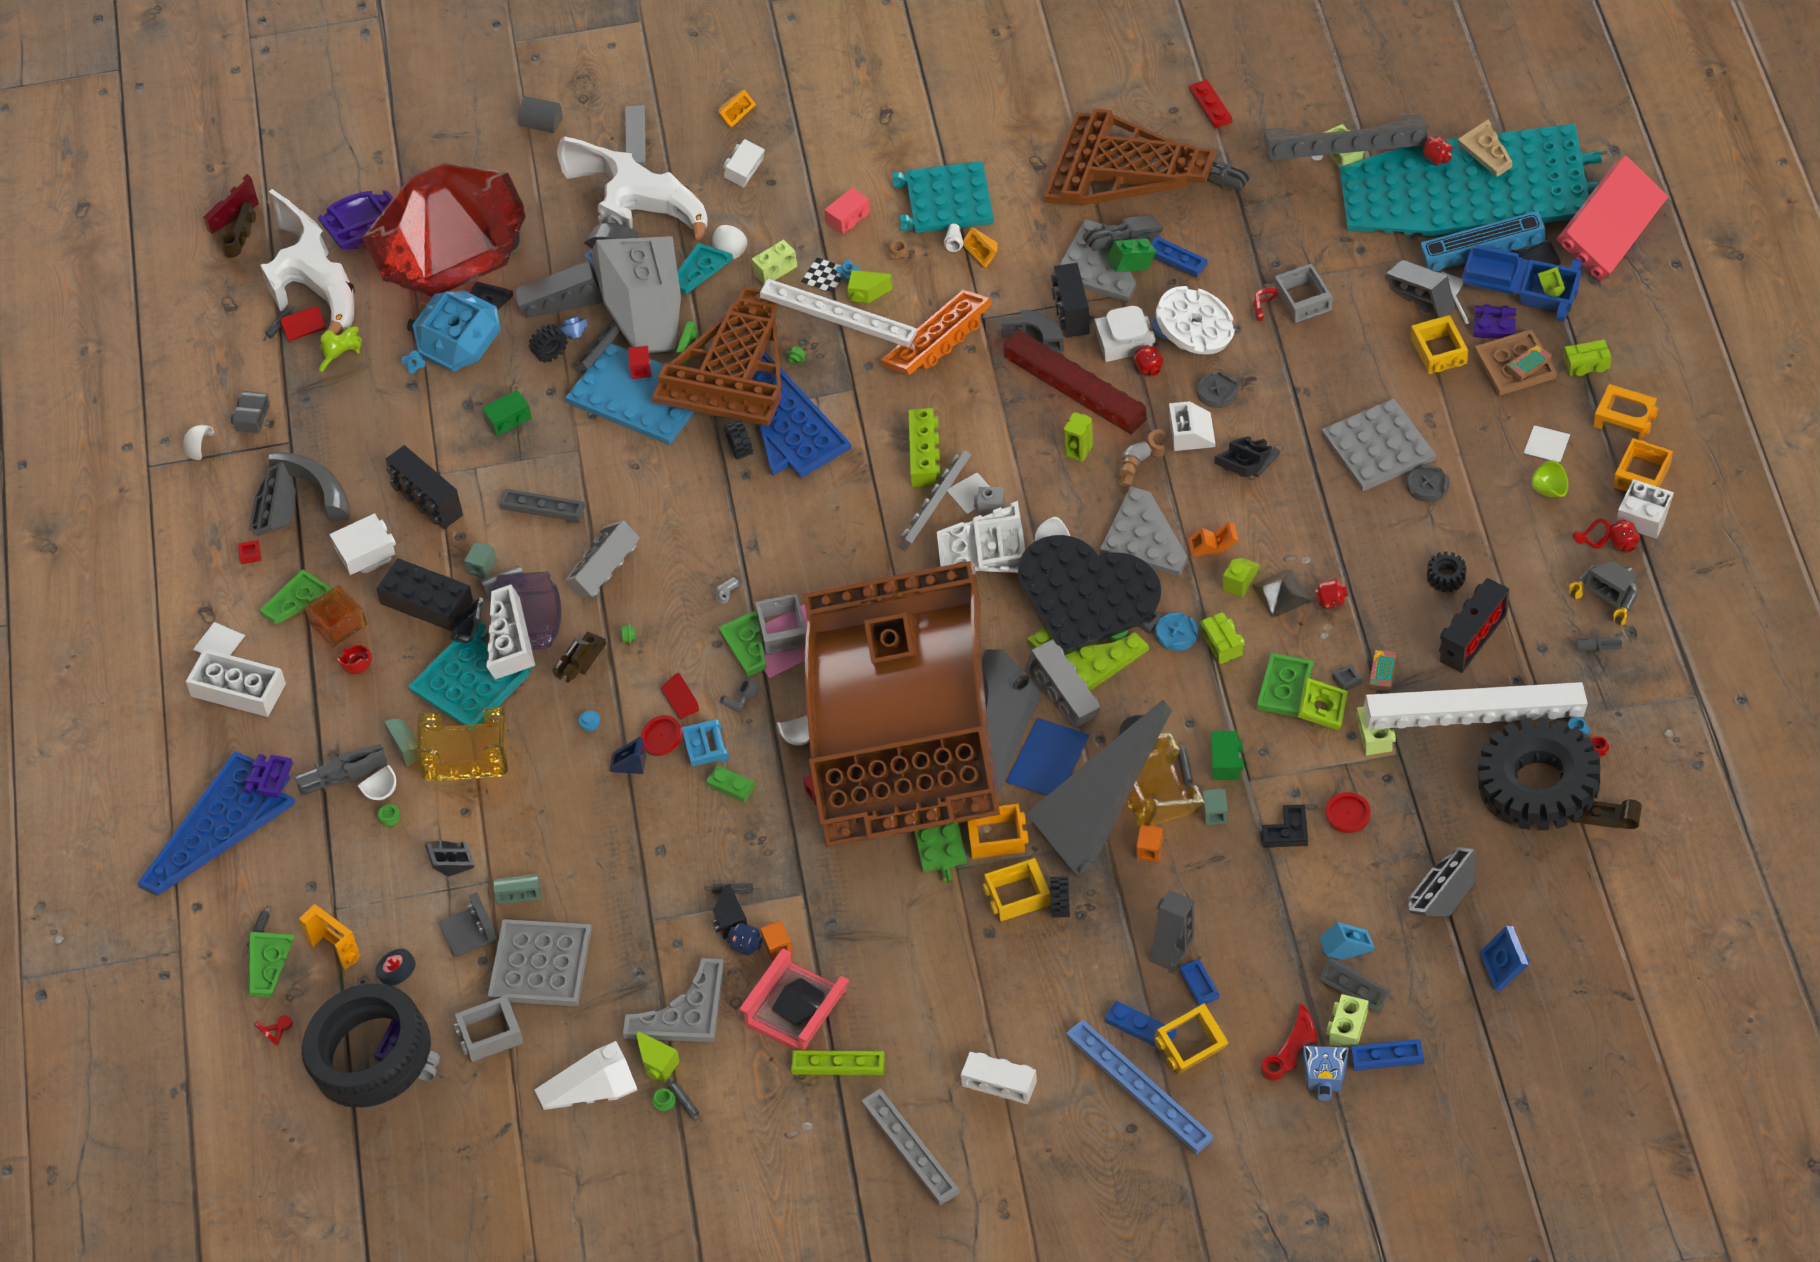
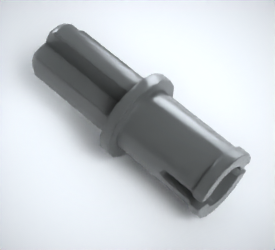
(1599, 644)

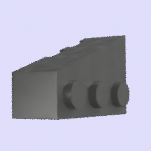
(1423, 286)
(1173, 930)

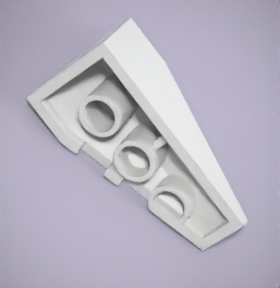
(594, 1077)

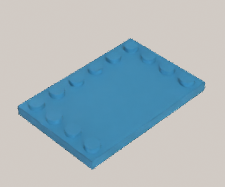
(613, 395)

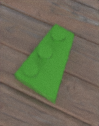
(294, 597)
(745, 642)
(266, 961)

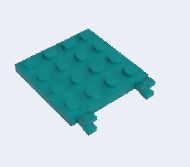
(945, 197)
(461, 682)

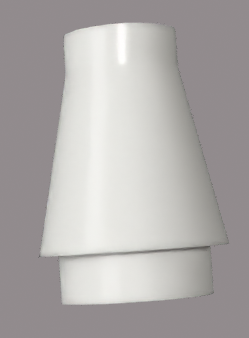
(953, 239)

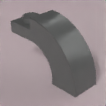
(609, 231)
(1038, 326)

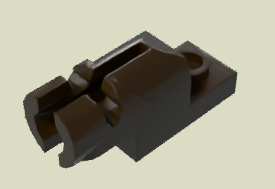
(579, 656)

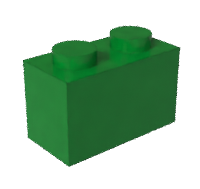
(1131, 255)
(506, 413)
(1225, 755)

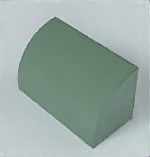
(403, 740)
(517, 889)

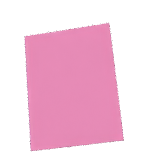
(784, 660)

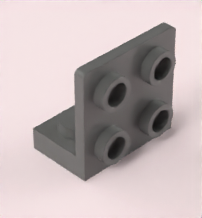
(469, 928)

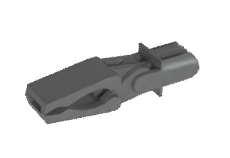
(1227, 175)
(1130, 228)
(346, 768)

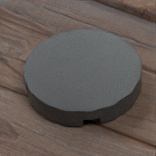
(1217, 390)
(1428, 483)

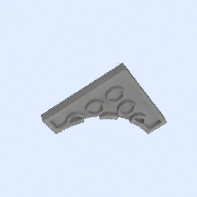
(690, 1015)

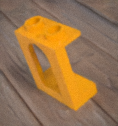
(1639, 424)
(315, 928)

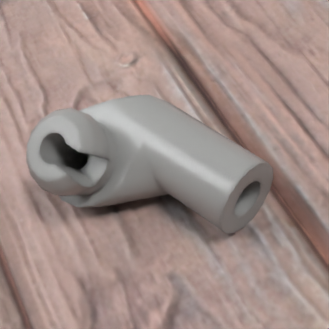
(724, 589)

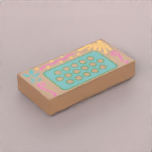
(1529, 362)
(1382, 670)

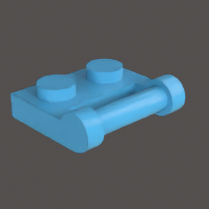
(698, 745)

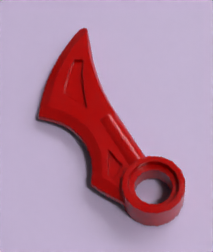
(1302, 1035)

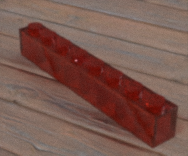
(1075, 382)

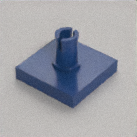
(1504, 958)

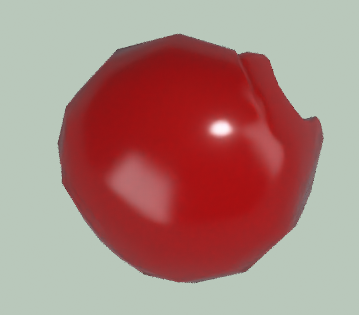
(355, 659)

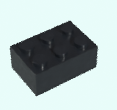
(1070, 300)

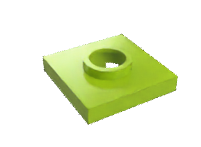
(1333, 698)

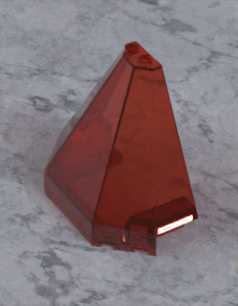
(446, 228)

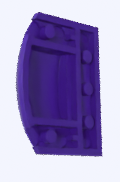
(353, 216)

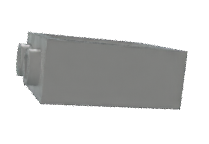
(1307, 308)
(782, 640)
(493, 1044)

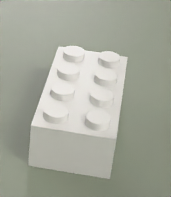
(236, 682)

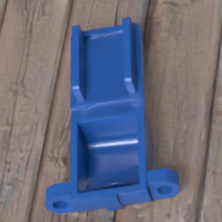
(1512, 274)

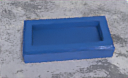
(1199, 982)

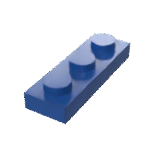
(1178, 257)
(1135, 1023)
(1387, 1054)

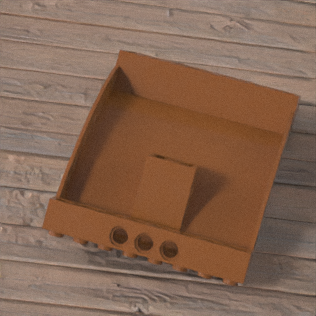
(898, 705)

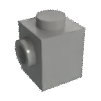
(989, 499)

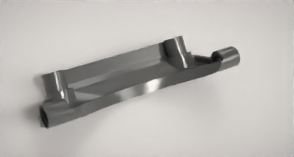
(1009, 707)

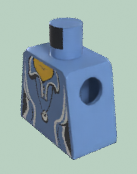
(1325, 1069)

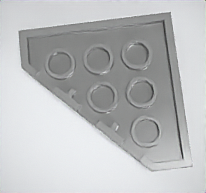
(1095, 270)
(1145, 533)

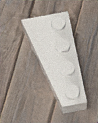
(509, 638)

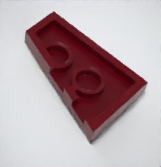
(229, 209)

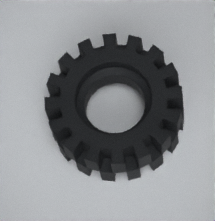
(548, 343)
(738, 439)
(1446, 562)
(1059, 896)

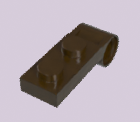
(233, 241)
(1613, 815)

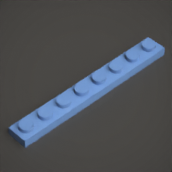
(1140, 1087)

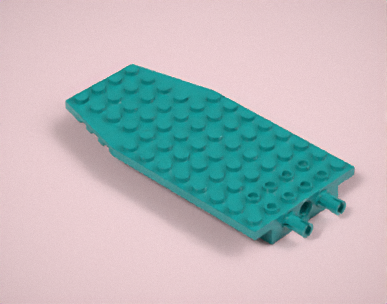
(1415, 196)

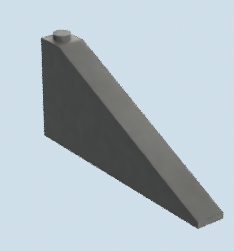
(1087, 804)

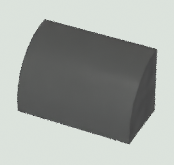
(539, 114)

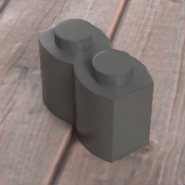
(250, 411)

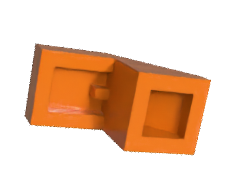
(1206, 542)

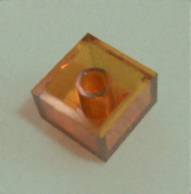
(335, 616)

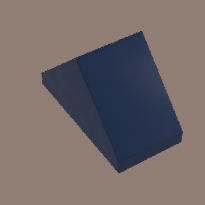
(629, 758)

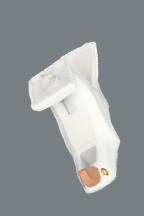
(631, 186)
(308, 265)

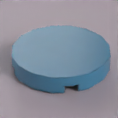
(1176, 631)

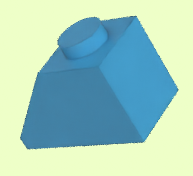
(1346, 941)

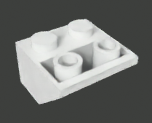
(1190, 426)
(1645, 507)

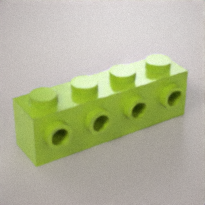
(922, 447)

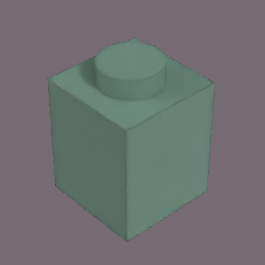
(480, 560)
(1215, 807)

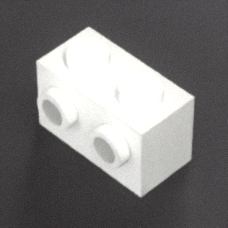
(743, 163)

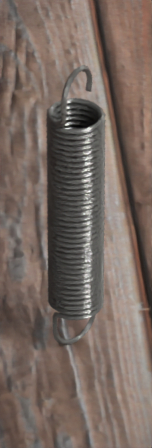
(274, 328)
(1271, 457)
(1185, 766)
(737, 888)
(261, 922)
(684, 1100)

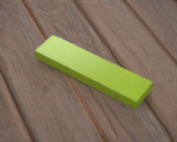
(837, 1062)

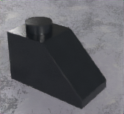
(727, 912)

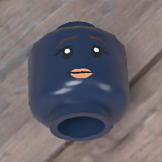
(744, 939)

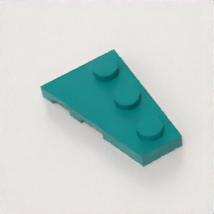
(701, 265)

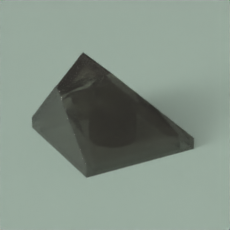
(1281, 593)

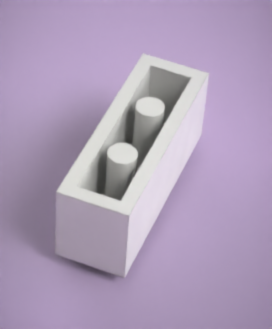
(998, 1077)

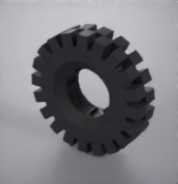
(1539, 744)

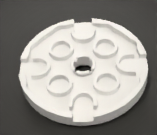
(1206, 336)

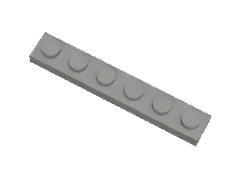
(929, 505)
(910, 1147)

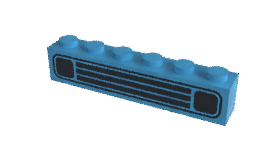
(1501, 235)

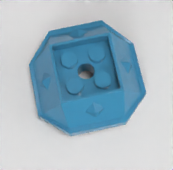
(459, 344)

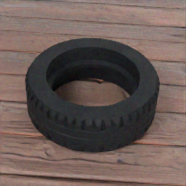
(386, 1078)

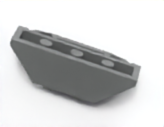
(273, 501)
(1444, 884)

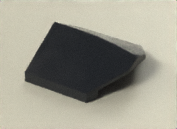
(1540, 252)
(467, 623)
(449, 857)
(798, 1001)

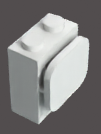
(1123, 332)
(364, 545)

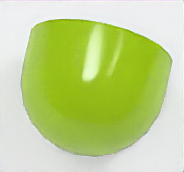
(1550, 480)

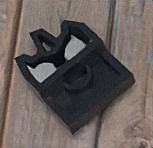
(1244, 456)

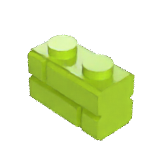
(1587, 358)
(1078, 436)
(1222, 638)

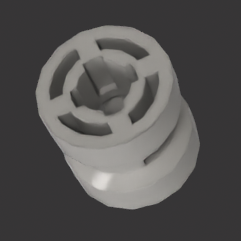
(429, 1071)

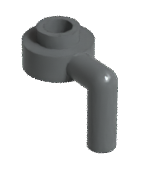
(746, 690)

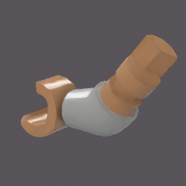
(1138, 452)

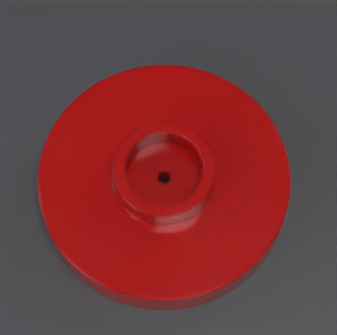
(661, 735)
(1348, 812)

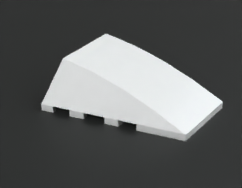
(988, 541)

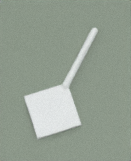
(1455, 285)

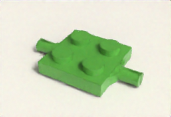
(941, 849)

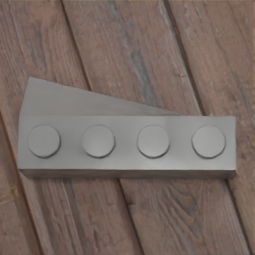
(600, 561)
(1062, 683)

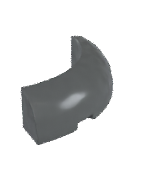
(318, 476)

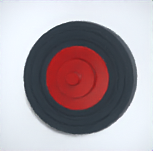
(395, 967)

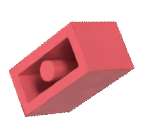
(847, 211)

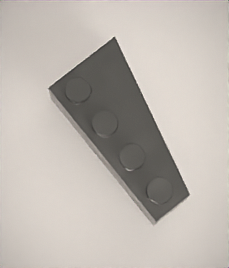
(560, 291)

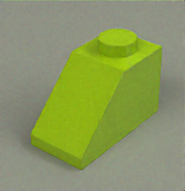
(868, 286)
(1239, 576)
(657, 1057)

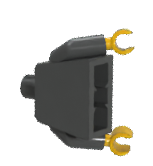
(1612, 584)

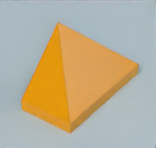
(736, 108)
(980, 246)

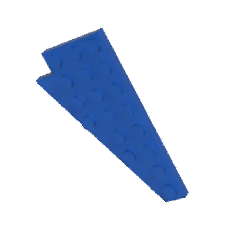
(798, 431)
(214, 825)

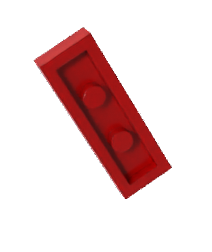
(1210, 103)

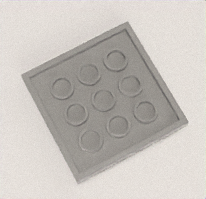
(1378, 444)
(540, 962)

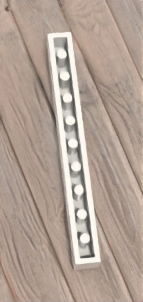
(1474, 705)

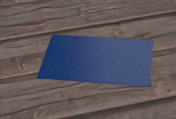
(1047, 757)

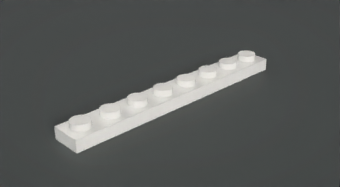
(838, 313)

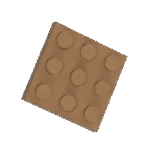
(1498, 353)

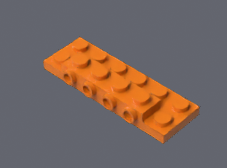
(939, 333)

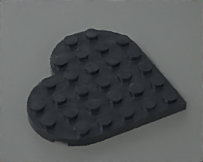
(1084, 593)

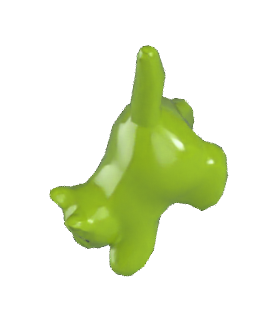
(335, 345)

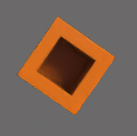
(1149, 843)
(775, 939)

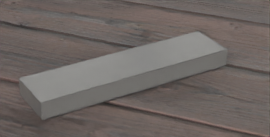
(636, 133)

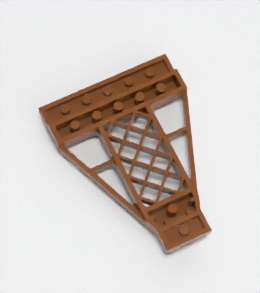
(1085, 148)
(728, 394)

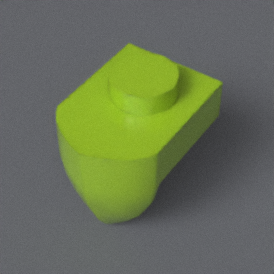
(1552, 282)

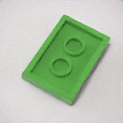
(1284, 684)

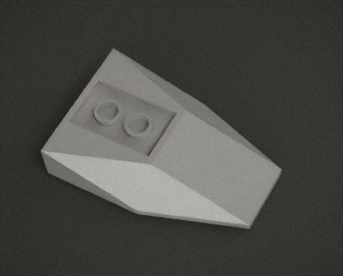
(640, 289)

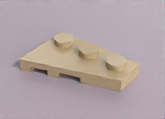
(1486, 148)

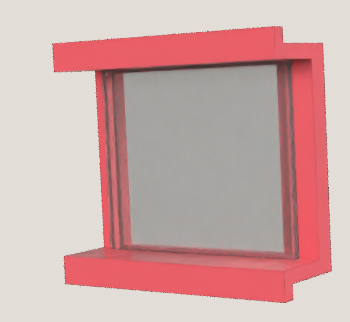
(759, 1003)

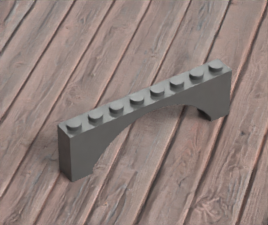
(1403, 132)

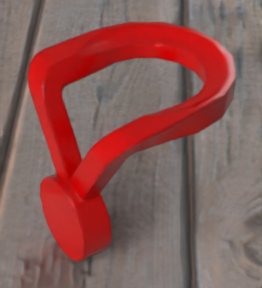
(1256, 303)
(1581, 538)
(283, 1023)

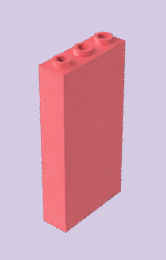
(1612, 218)

